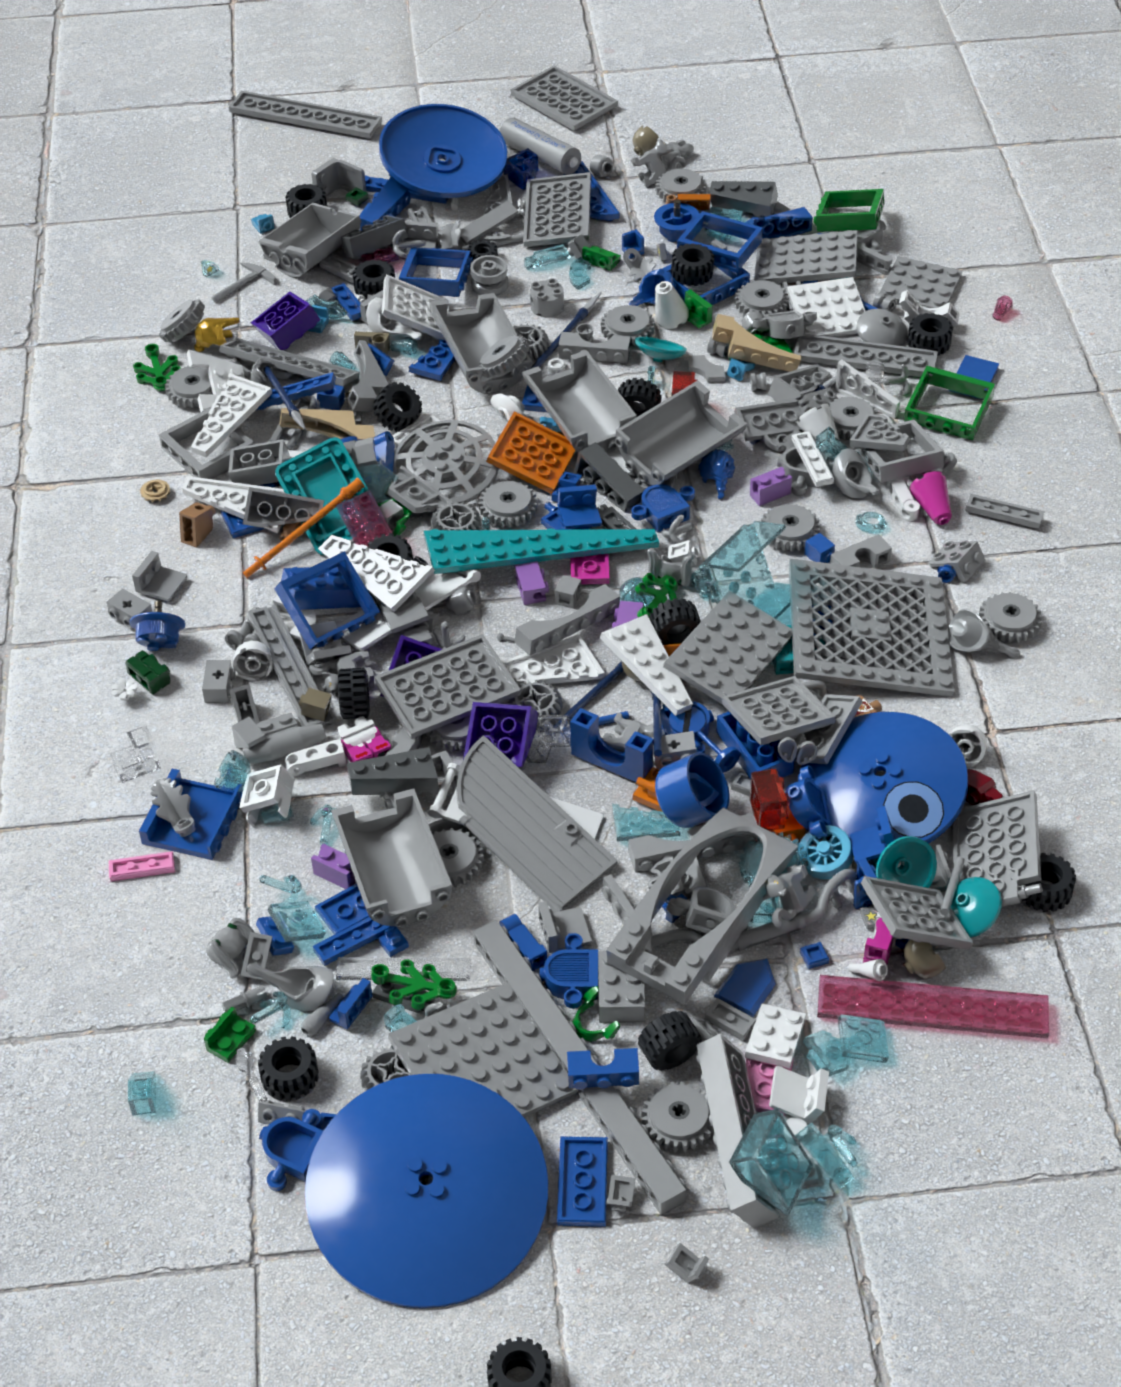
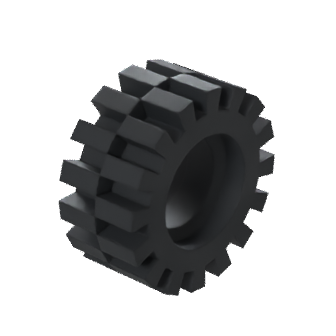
(482, 248)

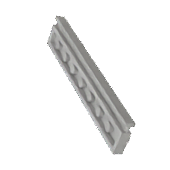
(286, 658)

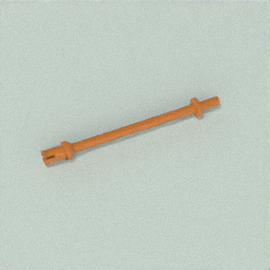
(345, 494)

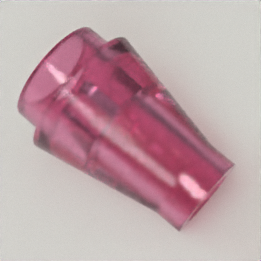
(1003, 306)

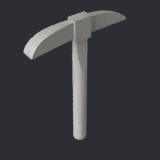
(257, 271)

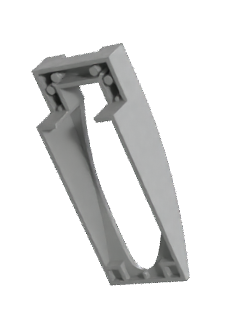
(706, 954)

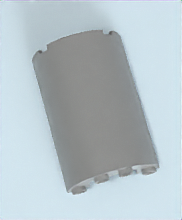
(472, 334)
(582, 402)
(675, 435)
(395, 861)

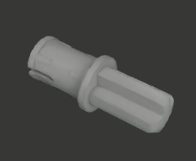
(245, 999)

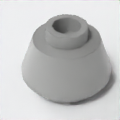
(326, 294)

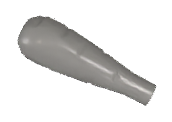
(317, 1019)

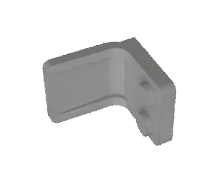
(338, 175)

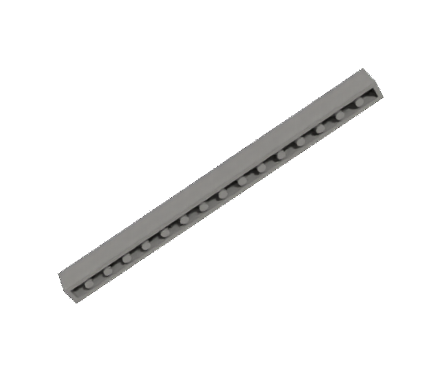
(604, 1104)

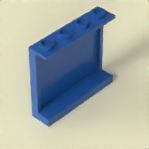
(209, 808)

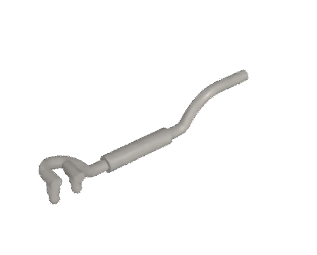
(769, 931)

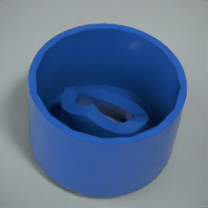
(692, 790)

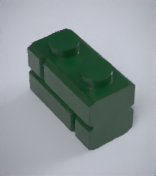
(148, 671)

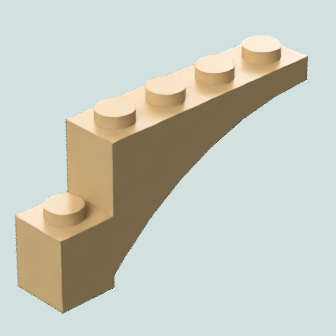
(749, 348)
(329, 423)

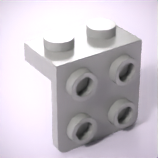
(963, 556)

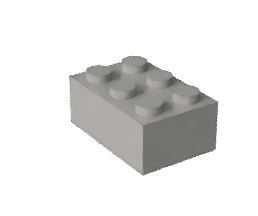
(257, 462)
(619, 994)

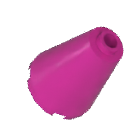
(933, 496)

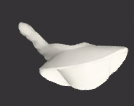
(380, 324)
(507, 405)

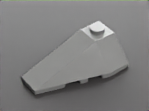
(797, 383)
(274, 508)

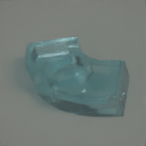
(578, 273)
(335, 309)

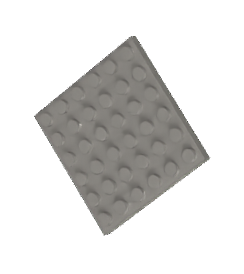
(488, 1043)

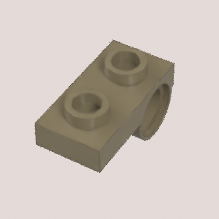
(380, 340)

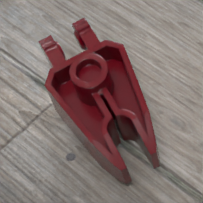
(981, 788)

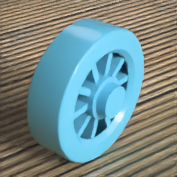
(827, 852)

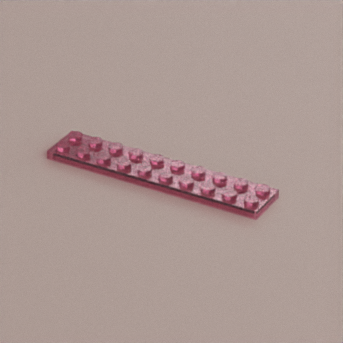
(935, 1006)

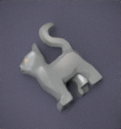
(654, 164)
(353, 660)
(626, 729)
(792, 895)

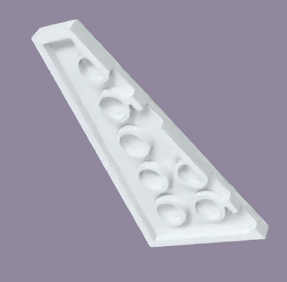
(229, 411)
(383, 574)
(645, 656)

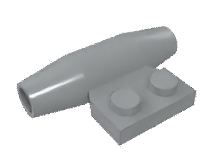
(283, 738)

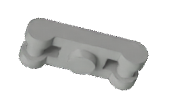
(874, 259)

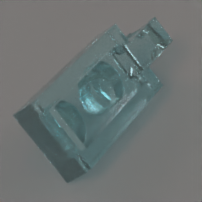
(546, 257)

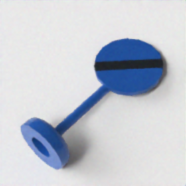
(695, 721)

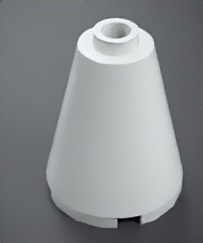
(669, 306)
(817, 421)

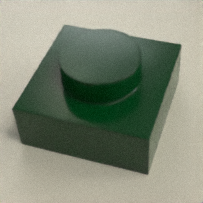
(357, 196)

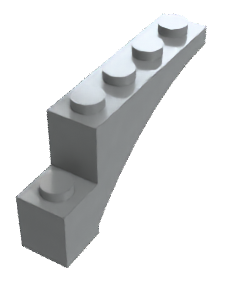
(371, 380)

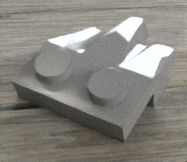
(691, 879)

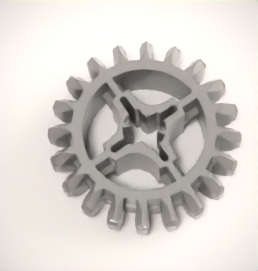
(535, 337)
(456, 517)
(541, 697)
(382, 1067)

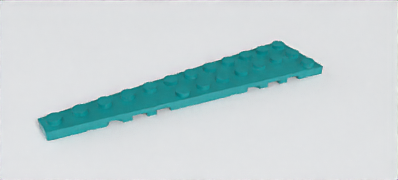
(482, 549)

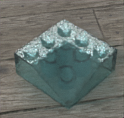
(771, 1160)

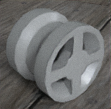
(758, 381)

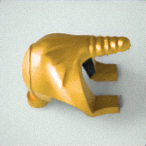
(211, 332)

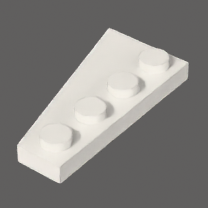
(854, 384)

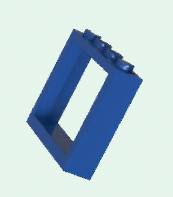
(437, 257)
(722, 257)
(721, 292)
(355, 584)

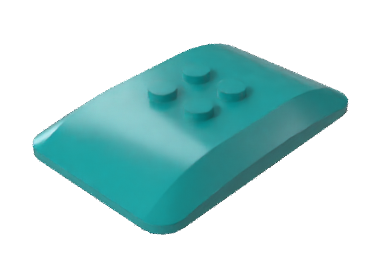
(321, 475)

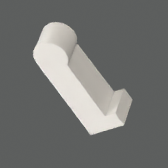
(903, 499)
(316, 757)

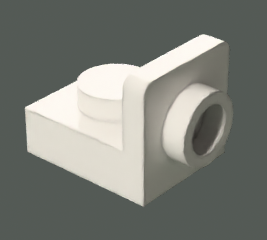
(681, 550)

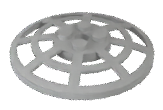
(456, 457)

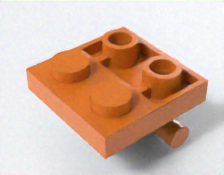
(646, 792)

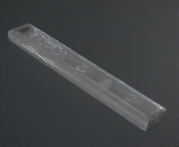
(357, 968)

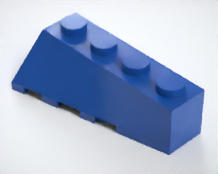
(388, 201)
(784, 224)

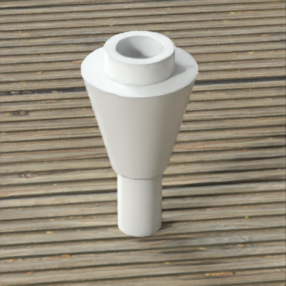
(873, 969)

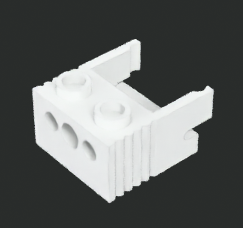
(265, 789)

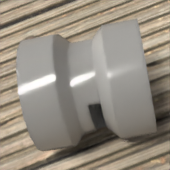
(882, 301)
(585, 331)
(717, 347)

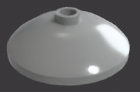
(881, 327)

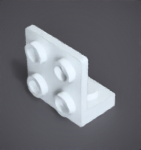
(798, 1094)

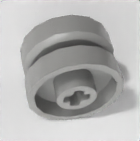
(489, 275)

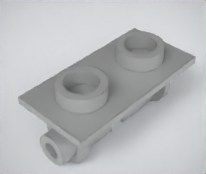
(270, 1111)

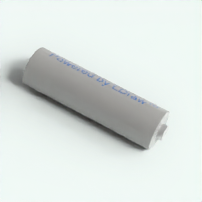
(548, 148)

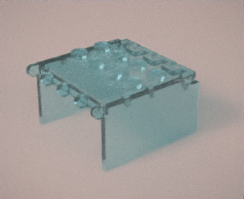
(744, 570)

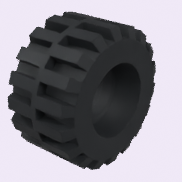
(302, 196)
(692, 264)
(370, 277)
(930, 333)
(640, 391)
(405, 399)
(392, 545)
(674, 620)
(353, 693)
(1056, 894)
(669, 1040)
(292, 1083)
(519, 1354)

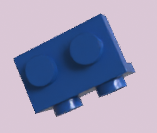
(861, 899)

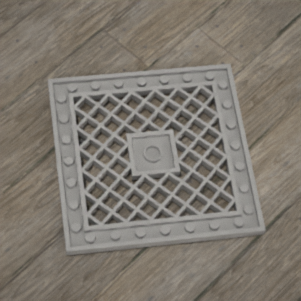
(869, 628)

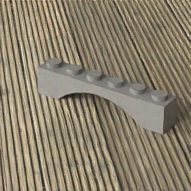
(540, 634)
(649, 850)

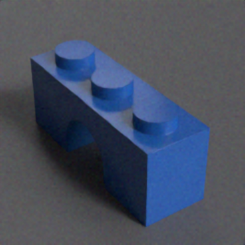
(620, 1072)

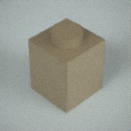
(315, 704)

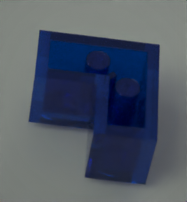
(522, 167)

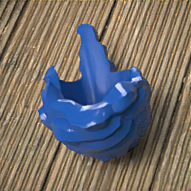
(648, 286)
(717, 466)

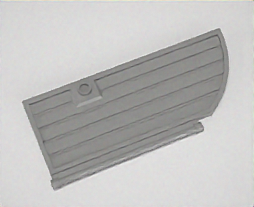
(527, 828)

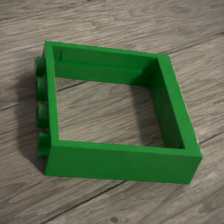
(849, 221)
(953, 382)

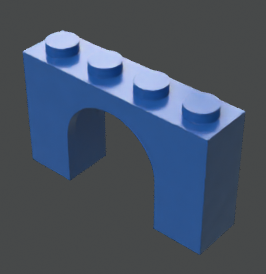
(589, 746)

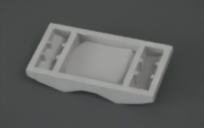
(407, 615)

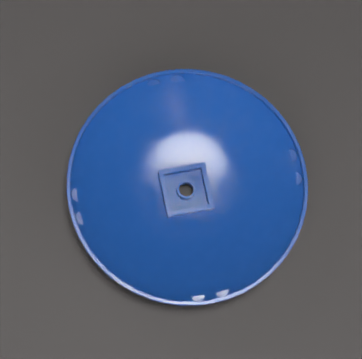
(436, 1239)

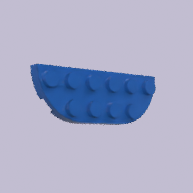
(601, 205)

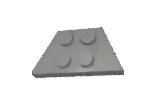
(416, 493)

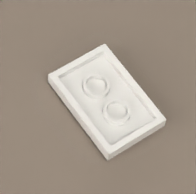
(775, 1035)

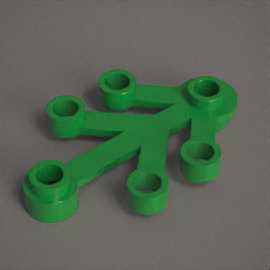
(159, 381)
(667, 586)
(442, 988)

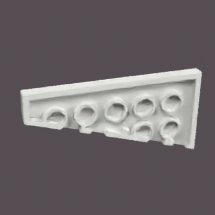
(224, 495)
(558, 663)

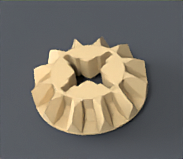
(159, 485)

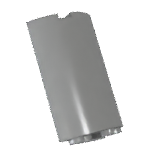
(308, 238)

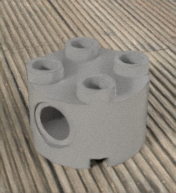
(547, 298)

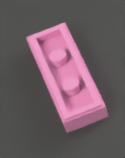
(141, 866)

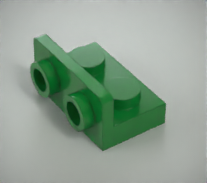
(600, 257)
(699, 309)
(228, 1035)

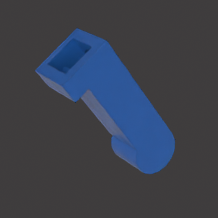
(385, 449)
(526, 942)

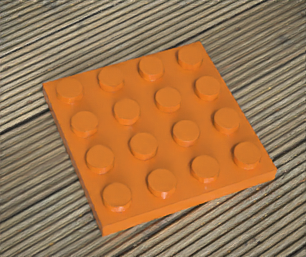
(531, 452)

